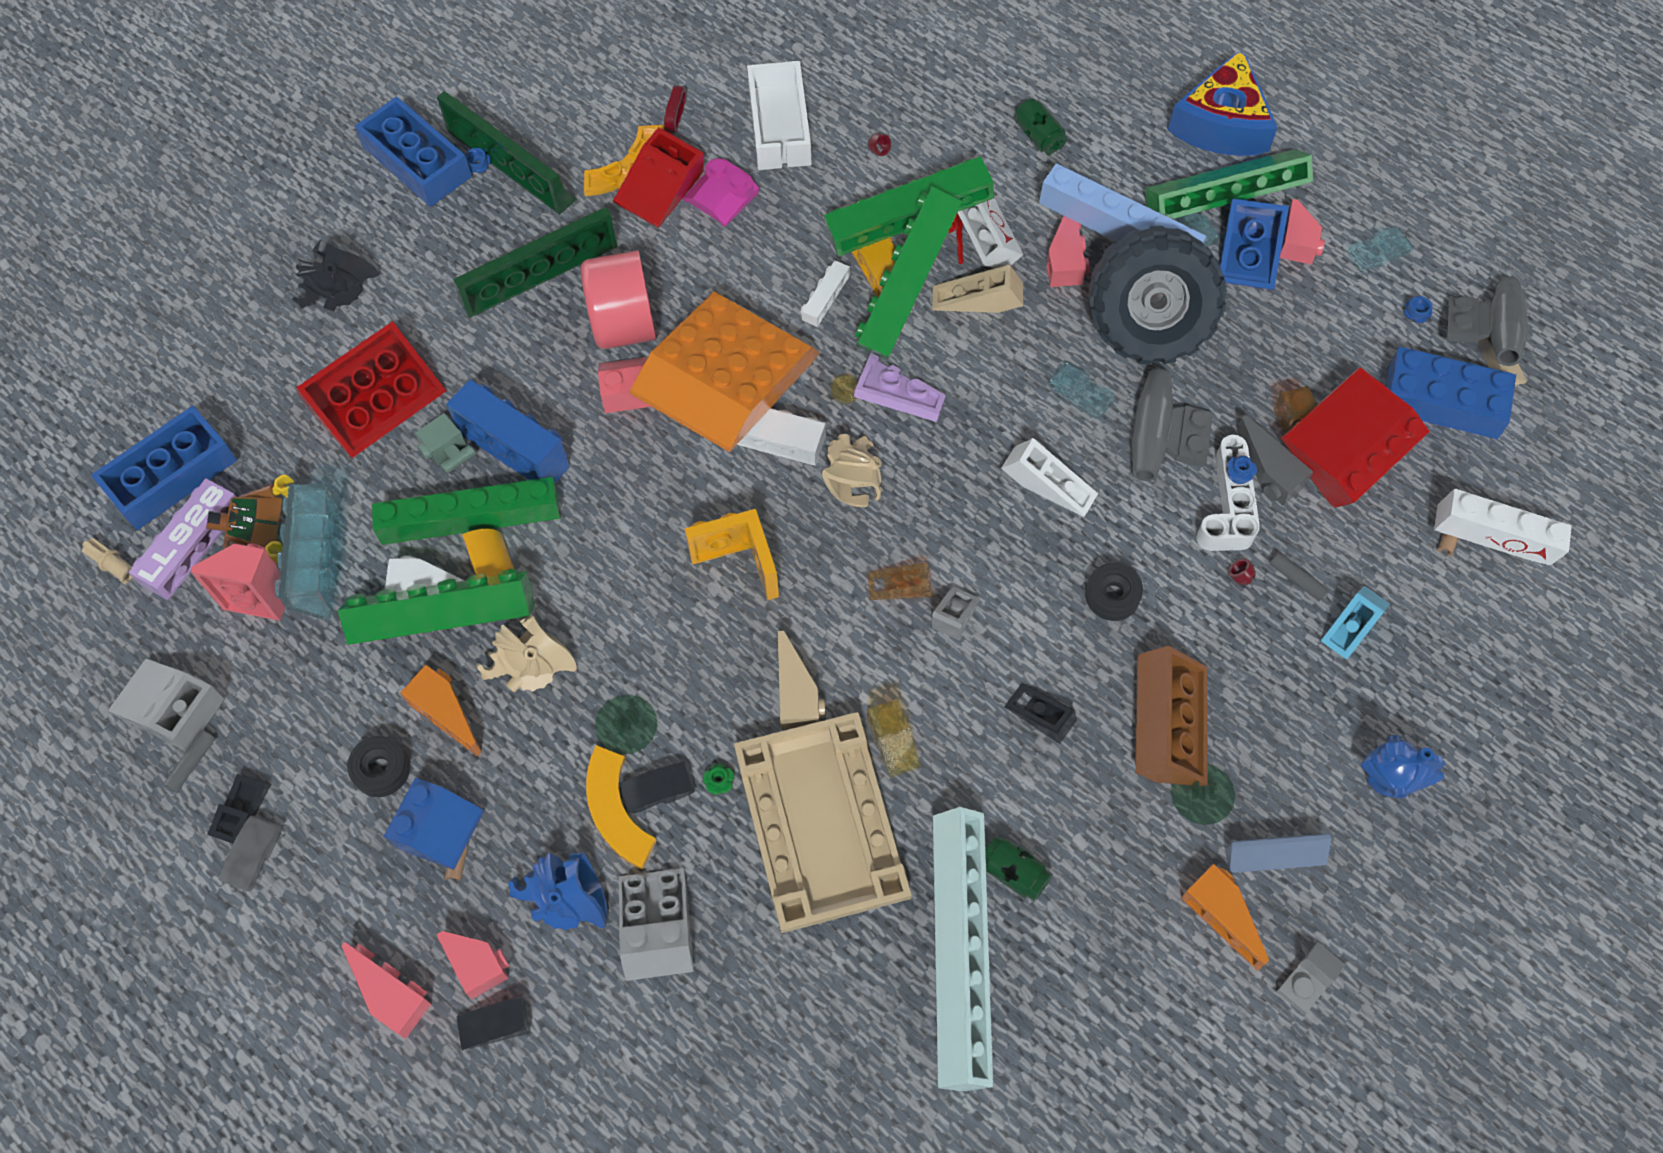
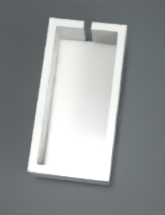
(779, 115)

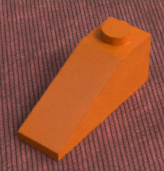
(437, 701)
(1223, 908)

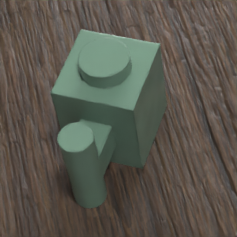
(443, 441)

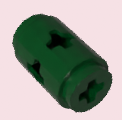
(1048, 133)
(1031, 871)

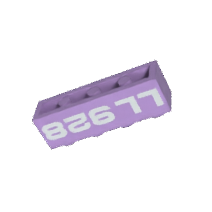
(181, 541)

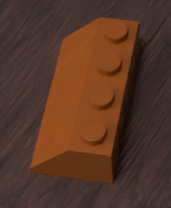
(1171, 718)

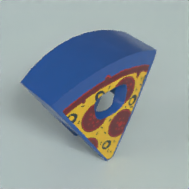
(1226, 112)

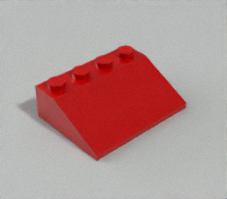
(370, 390)
(1354, 437)

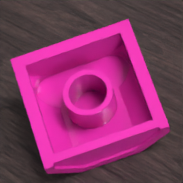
(722, 191)

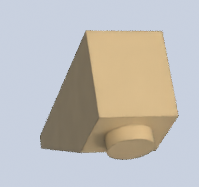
(982, 292)
(797, 689)

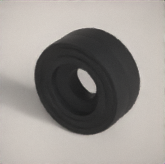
(1114, 575)
(366, 754)

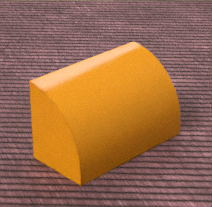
(487, 551)

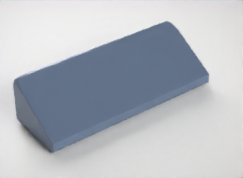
(1278, 853)

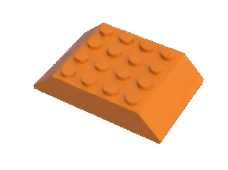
(721, 371)

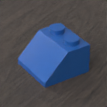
(433, 824)

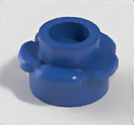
(474, 155)
(1418, 303)
(1241, 476)

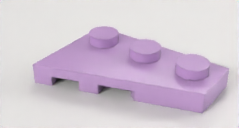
(893, 390)

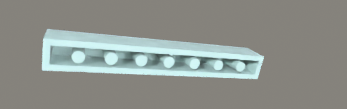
(962, 951)

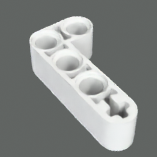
(1233, 517)

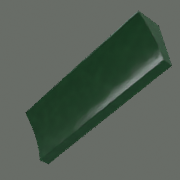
(505, 154)
(535, 262)

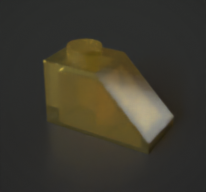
(893, 738)

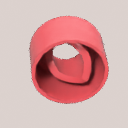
(617, 300)

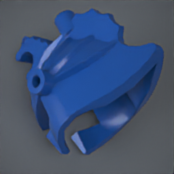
(1402, 768)
(563, 892)

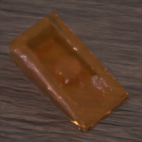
(902, 582)

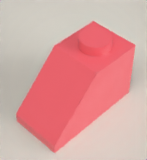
(1301, 235)
(474, 963)

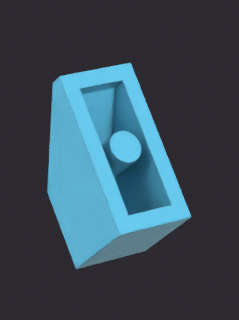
(1355, 622)

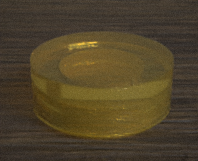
(844, 389)

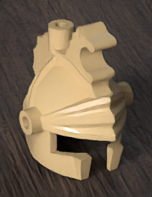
(851, 468)
(527, 659)

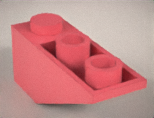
(1065, 256)
(386, 997)

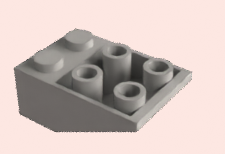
(167, 703)
(654, 924)

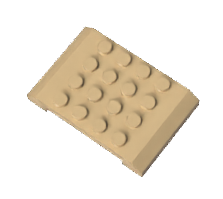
(821, 822)

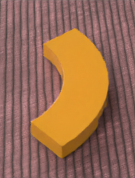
(612, 176)
(608, 812)

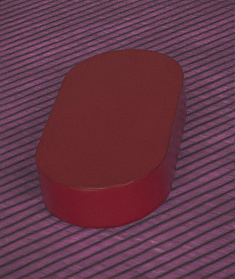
(674, 109)

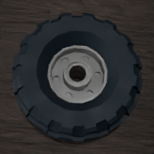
(1161, 324)

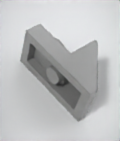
(954, 612)
(1311, 978)

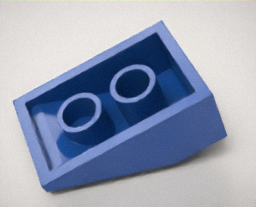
(1253, 243)

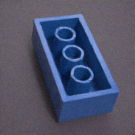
(413, 151)
(1453, 391)
(507, 433)
(164, 467)

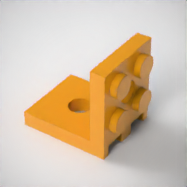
(730, 535)

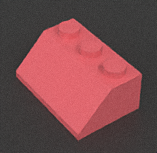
(615, 384)
(242, 580)

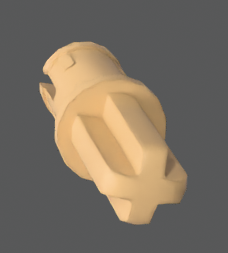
(107, 559)

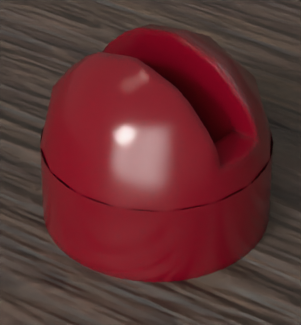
(882, 140)
(1242, 571)

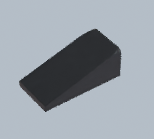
(1043, 713)
(493, 1023)

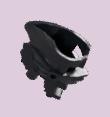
(334, 279)

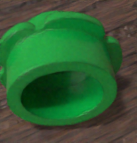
(724, 785)

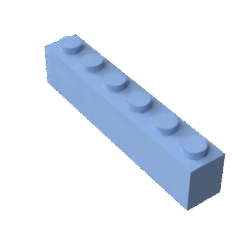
(1100, 206)

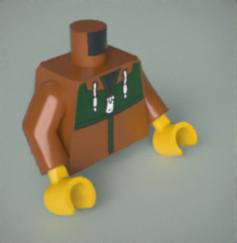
(253, 517)

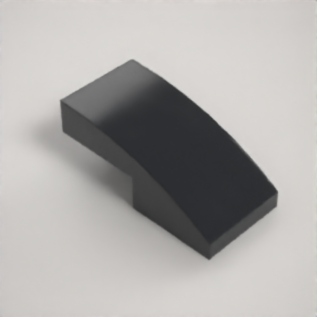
(657, 786)
(243, 801)

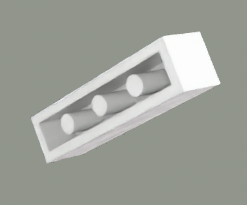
(825, 293)

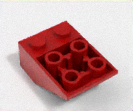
(660, 177)

